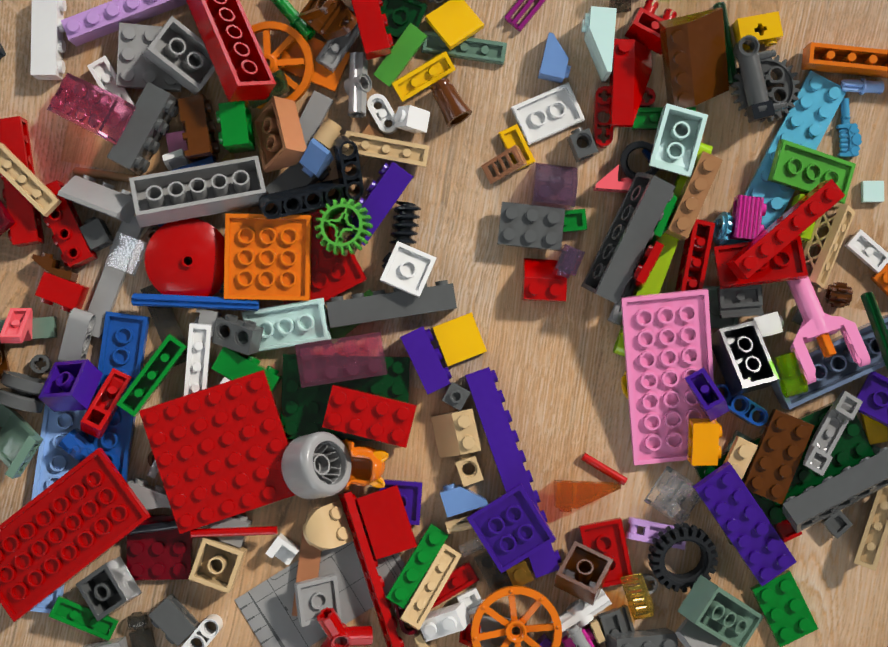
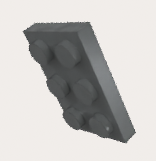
(531, 226)

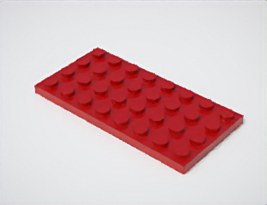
(64, 532)

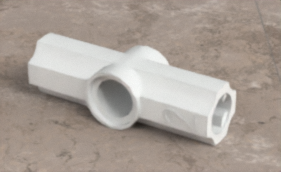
(582, 612)

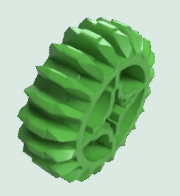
(345, 218)

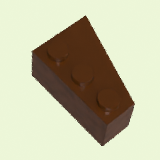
(198, 128)

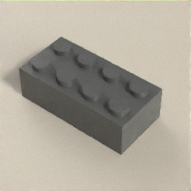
(145, 129)

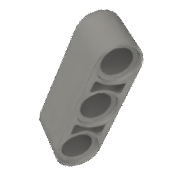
(77, 335)

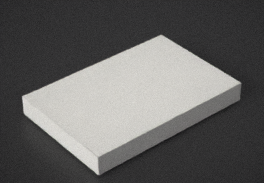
(548, 114)

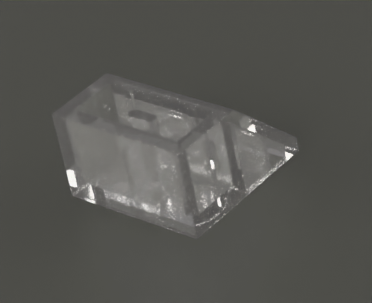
(673, 496)

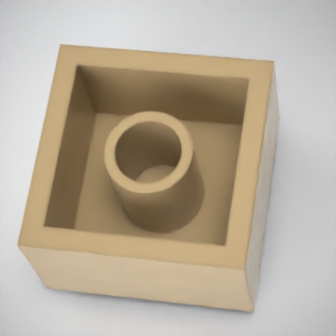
(217, 564)

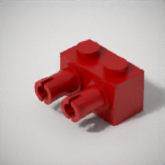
(645, 26)

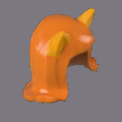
(366, 464)

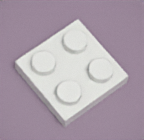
(408, 269)

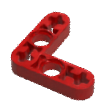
(605, 106)

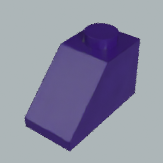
(707, 394)

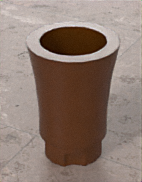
(450, 102)

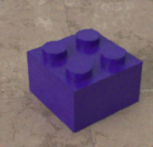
(70, 385)

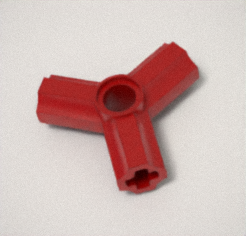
(339, 634)

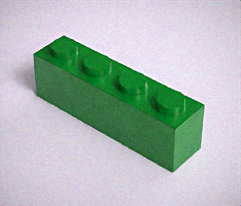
(152, 375)

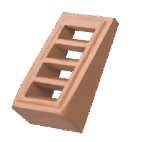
(499, 158)

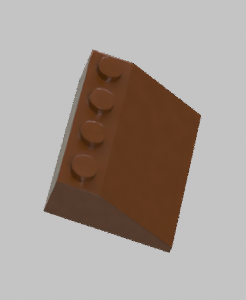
(694, 57)

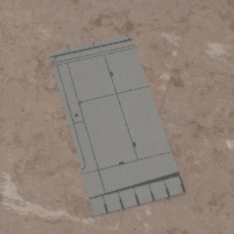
(271, 603)

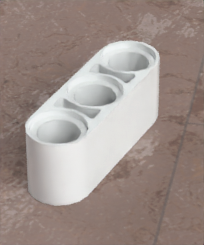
(204, 633)

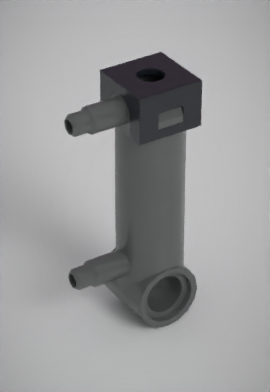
(753, 80)

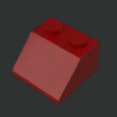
(542, 281)

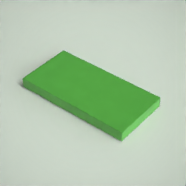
(806, 168)

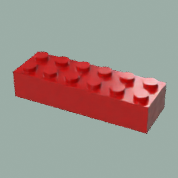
(233, 49)

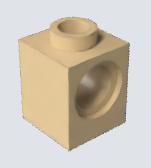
(475, 476)

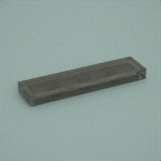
(165, 322)

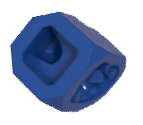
(77, 444)

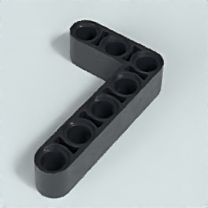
(321, 189)

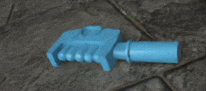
(849, 133)

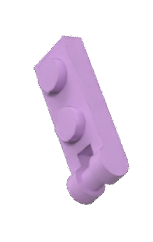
(650, 531)

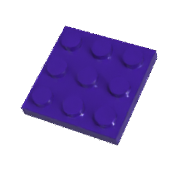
(511, 528)

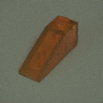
(579, 493)

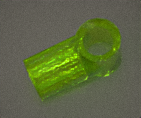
(791, 381)

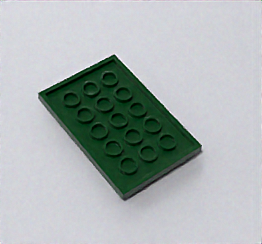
(306, 407)

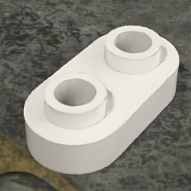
(383, 114)

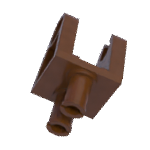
(329, 18)

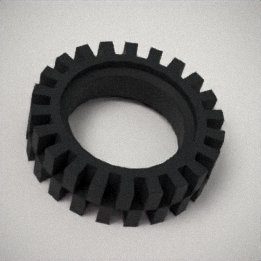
(666, 541)

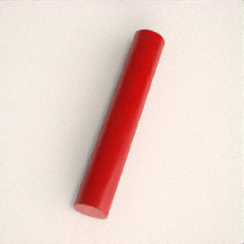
(604, 468)

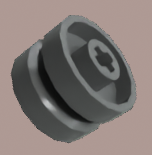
(22, 391)

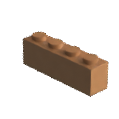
(693, 196)

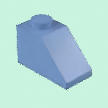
(554, 61)
(315, 159)
(460, 499)

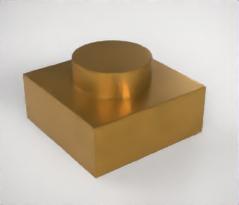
(520, 574)

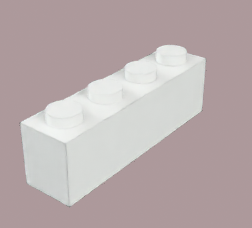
(47, 39)

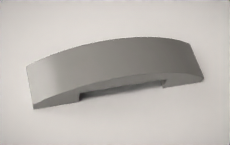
(829, 432)

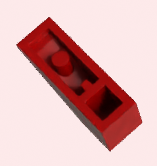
(104, 404)

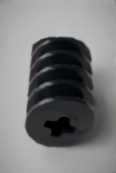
(405, 223)

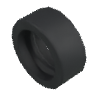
(627, 151)

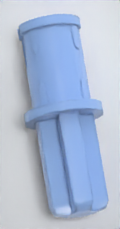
(862, 86)

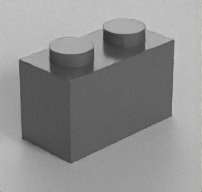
(173, 620)

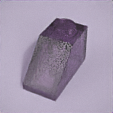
(568, 261)

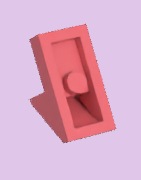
(611, 184)
(17, 326)

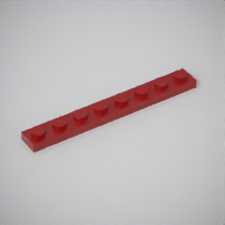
(368, 564)

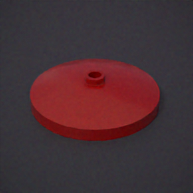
(186, 239)

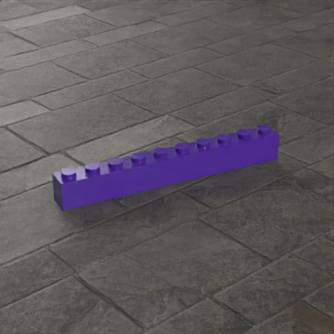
(506, 454)

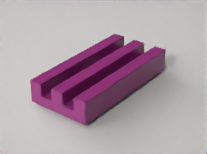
(514, 22)

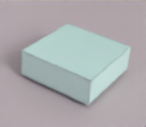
(872, 191)

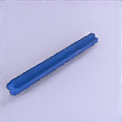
(200, 302)

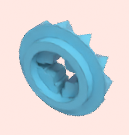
(722, 228)

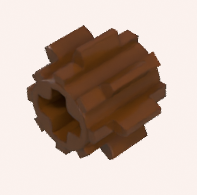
(839, 295)

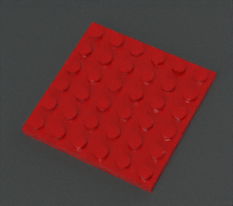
(219, 450)

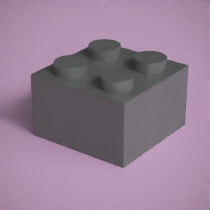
(108, 588)

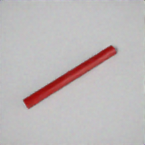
(238, 531)

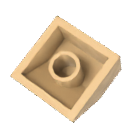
(456, 433)

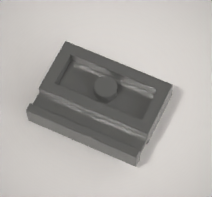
(740, 301)
(615, 621)

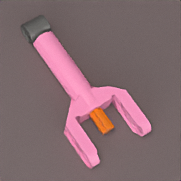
(819, 327)

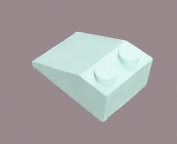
(599, 38)
(677, 140)

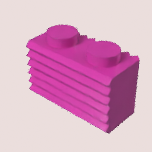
(747, 217)

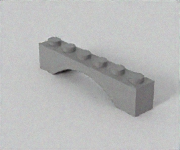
(156, 497)

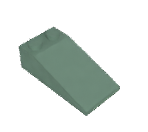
(720, 613)

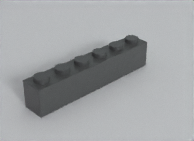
(390, 305)
(837, 492)

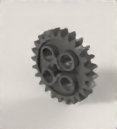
(784, 77)

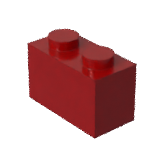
(61, 291)

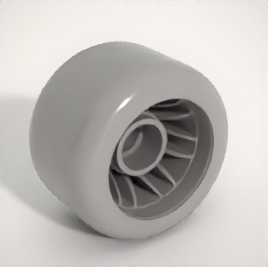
(316, 465)

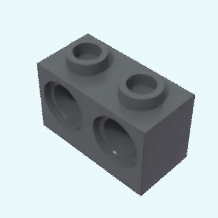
(236, 339)

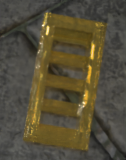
(639, 609)

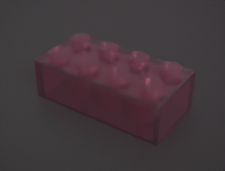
(91, 108)
(341, 359)

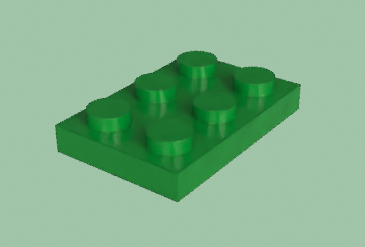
(784, 609)

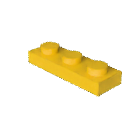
(423, 76)

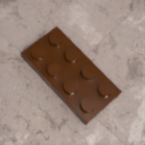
(777, 456)

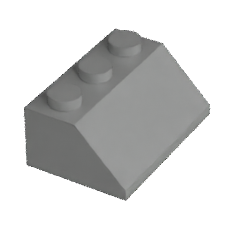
(99, 197)

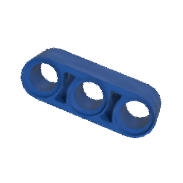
(747, 408)

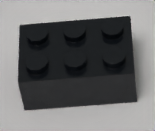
(743, 358)

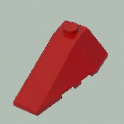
(628, 80)

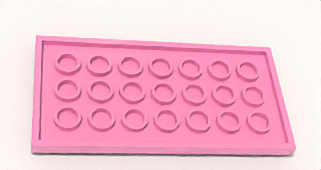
(663, 344)

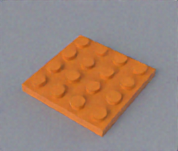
(267, 257)

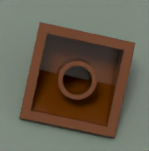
(583, 572)

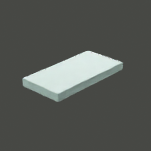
(291, 324)

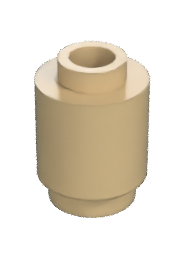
(327, 133)

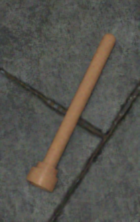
(103, 174)

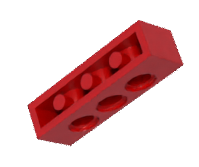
(695, 257)

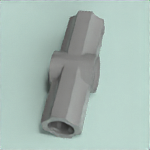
(357, 85)

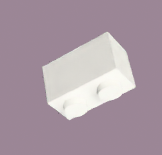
(445, 621)

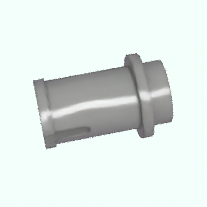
(577, 636)

